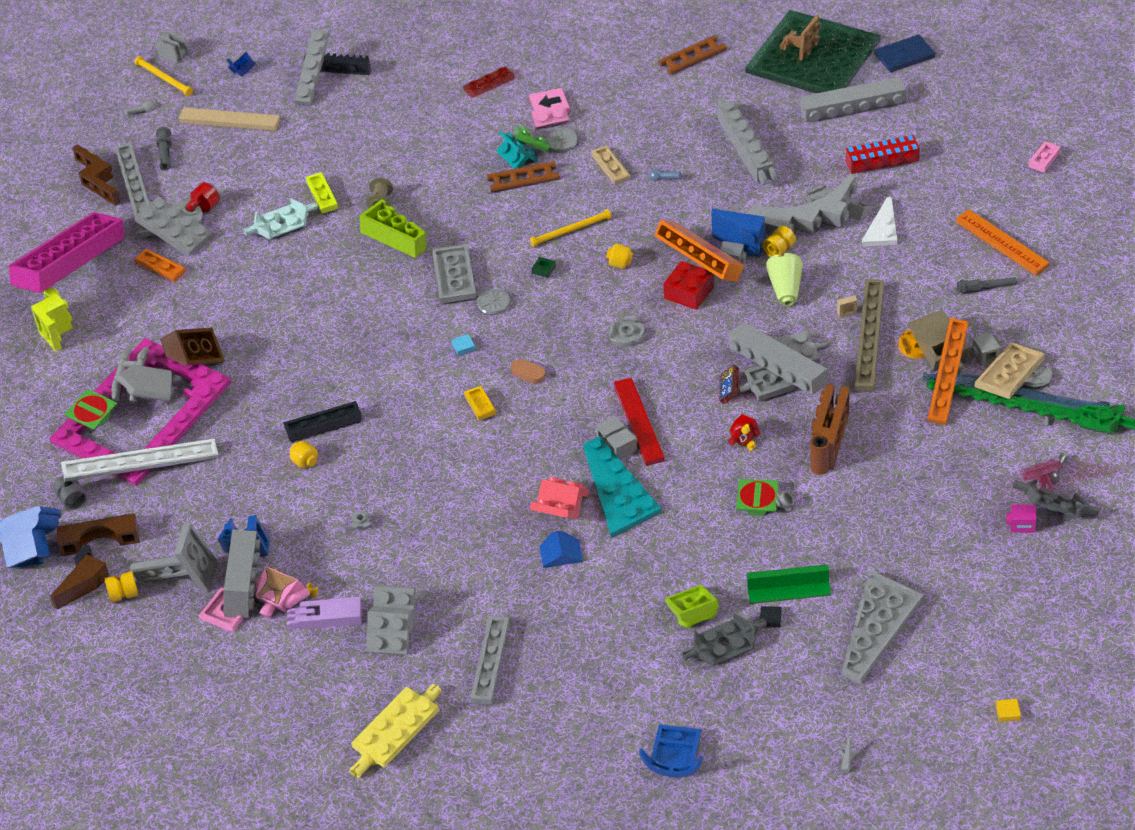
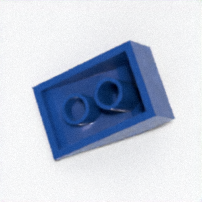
(740, 229)

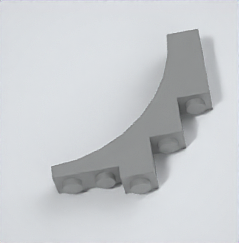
(808, 217)

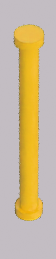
(139, 61)
(572, 227)

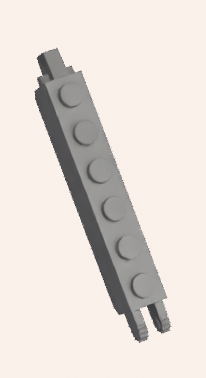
(745, 142)

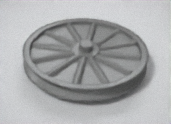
(562, 140)
(493, 301)
(1039, 377)

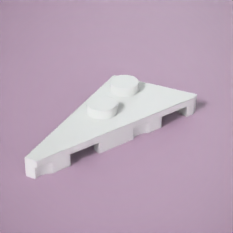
(882, 228)

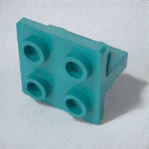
(514, 151)

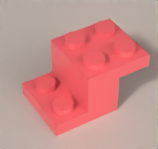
(560, 498)

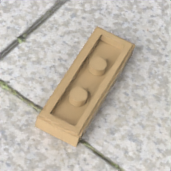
(610, 165)

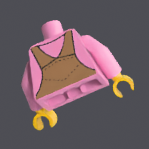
(280, 591)

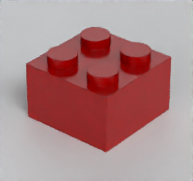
(688, 285)

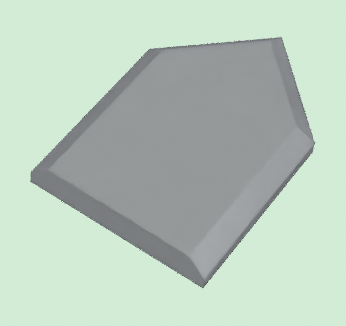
(146, 382)

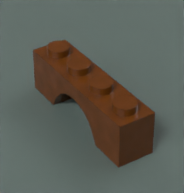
(122, 529)

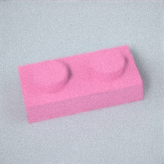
(550, 116)
(1044, 156)

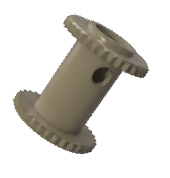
(381, 189)

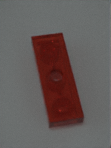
(488, 82)

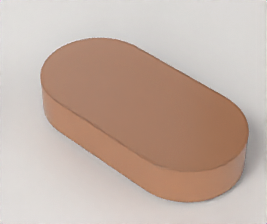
(528, 371)

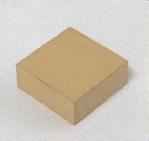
(847, 306)

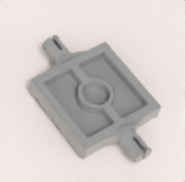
(804, 345)
(764, 383)

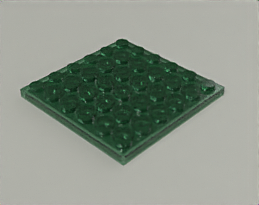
(830, 62)

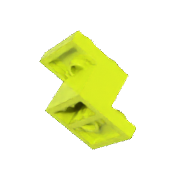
(52, 317)

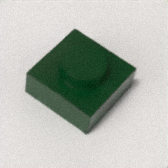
(543, 267)

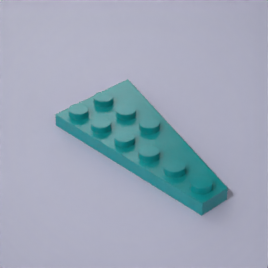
(619, 492)

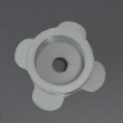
(784, 500)
(360, 520)

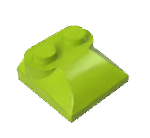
(693, 605)

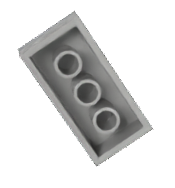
(241, 573)

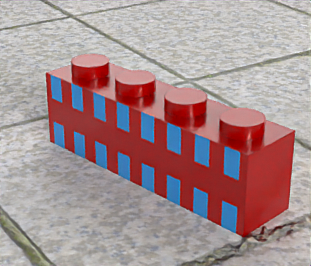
(882, 154)

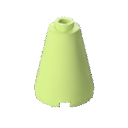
(785, 277)

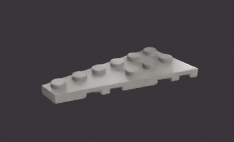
(880, 618)

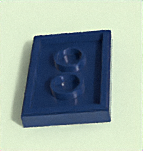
(904, 53)

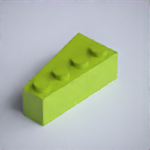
(392, 229)

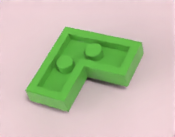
(523, 134)

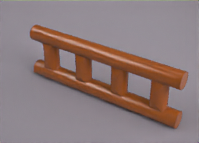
(693, 48)
(523, 182)

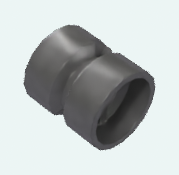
(70, 493)

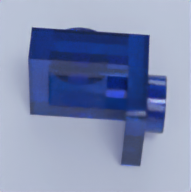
(242, 64)

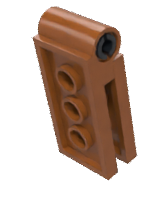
(826, 438)

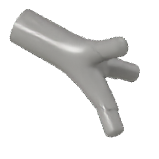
(847, 756)

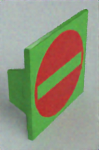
(91, 409)
(757, 496)

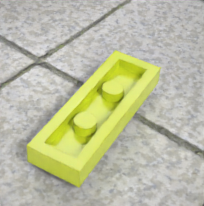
(321, 193)

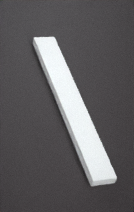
(139, 460)

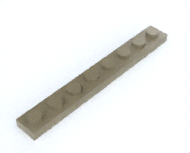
(869, 335)

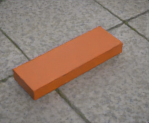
(160, 265)

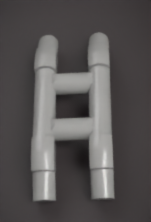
(124, 363)

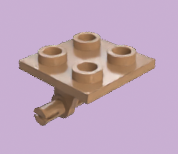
(806, 41)

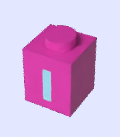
(1022, 518)

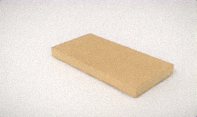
(1010, 370)

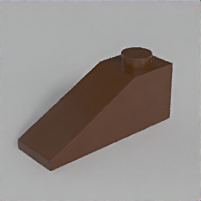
(82, 580)

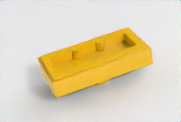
(480, 403)

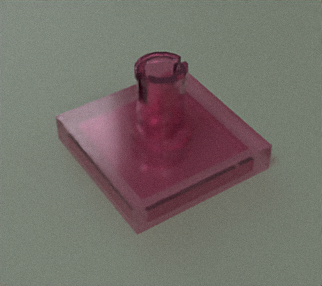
(1042, 472)

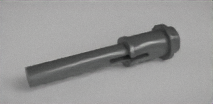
(966, 286)

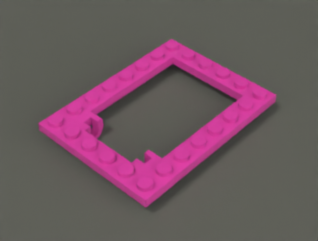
(206, 388)

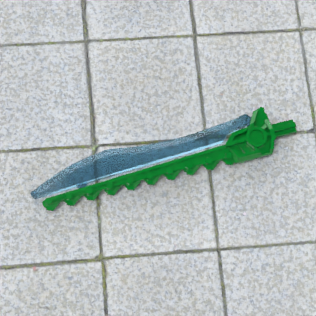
(1087, 414)

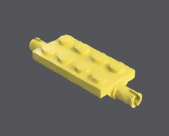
(394, 728)

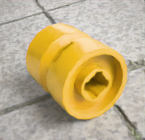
(779, 242)
(121, 587)

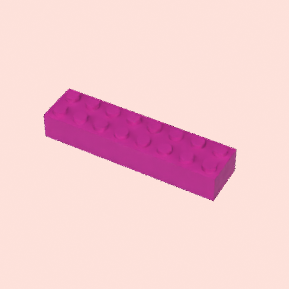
(66, 252)

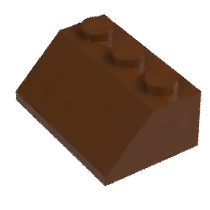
(192, 346)

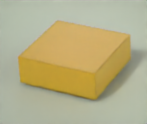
(1008, 710)

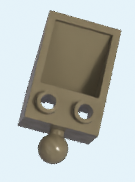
(931, 334)

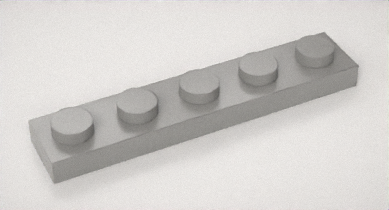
(311, 67)
(490, 660)

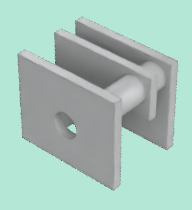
(169, 48)

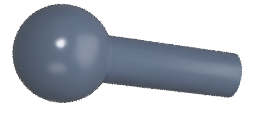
(657, 174)

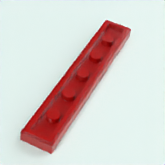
(639, 421)

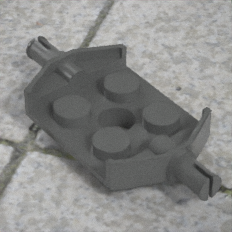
(1059, 503)
(737, 632)

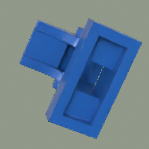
(253, 525)

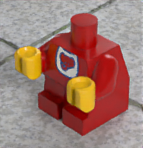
(743, 431)

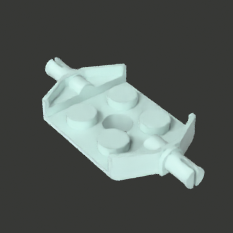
(293, 215)

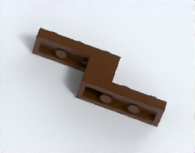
(96, 175)

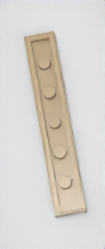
(229, 119)

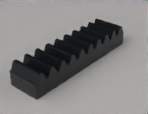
(346, 64)
(322, 421)

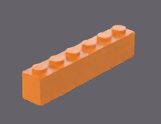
(699, 250)

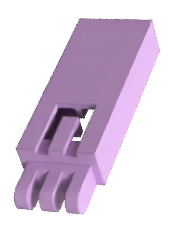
(332, 613)

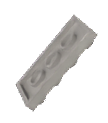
(454, 273)

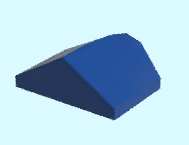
(560, 550)

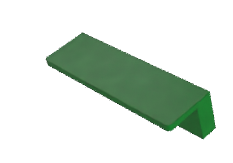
(788, 584)

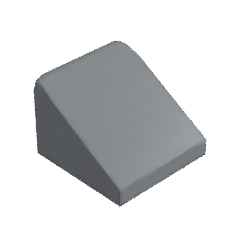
(858, 209)

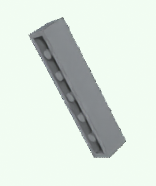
(853, 99)
(778, 358)

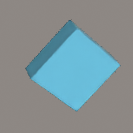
(463, 345)

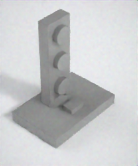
(190, 559)

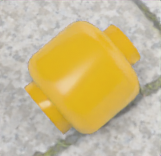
(619, 256)
(303, 454)

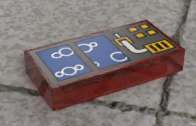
(729, 384)

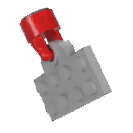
(181, 221)

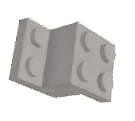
(391, 619)

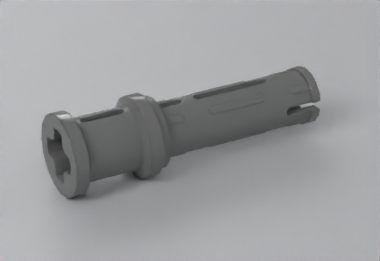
(164, 144)

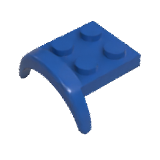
(674, 751)

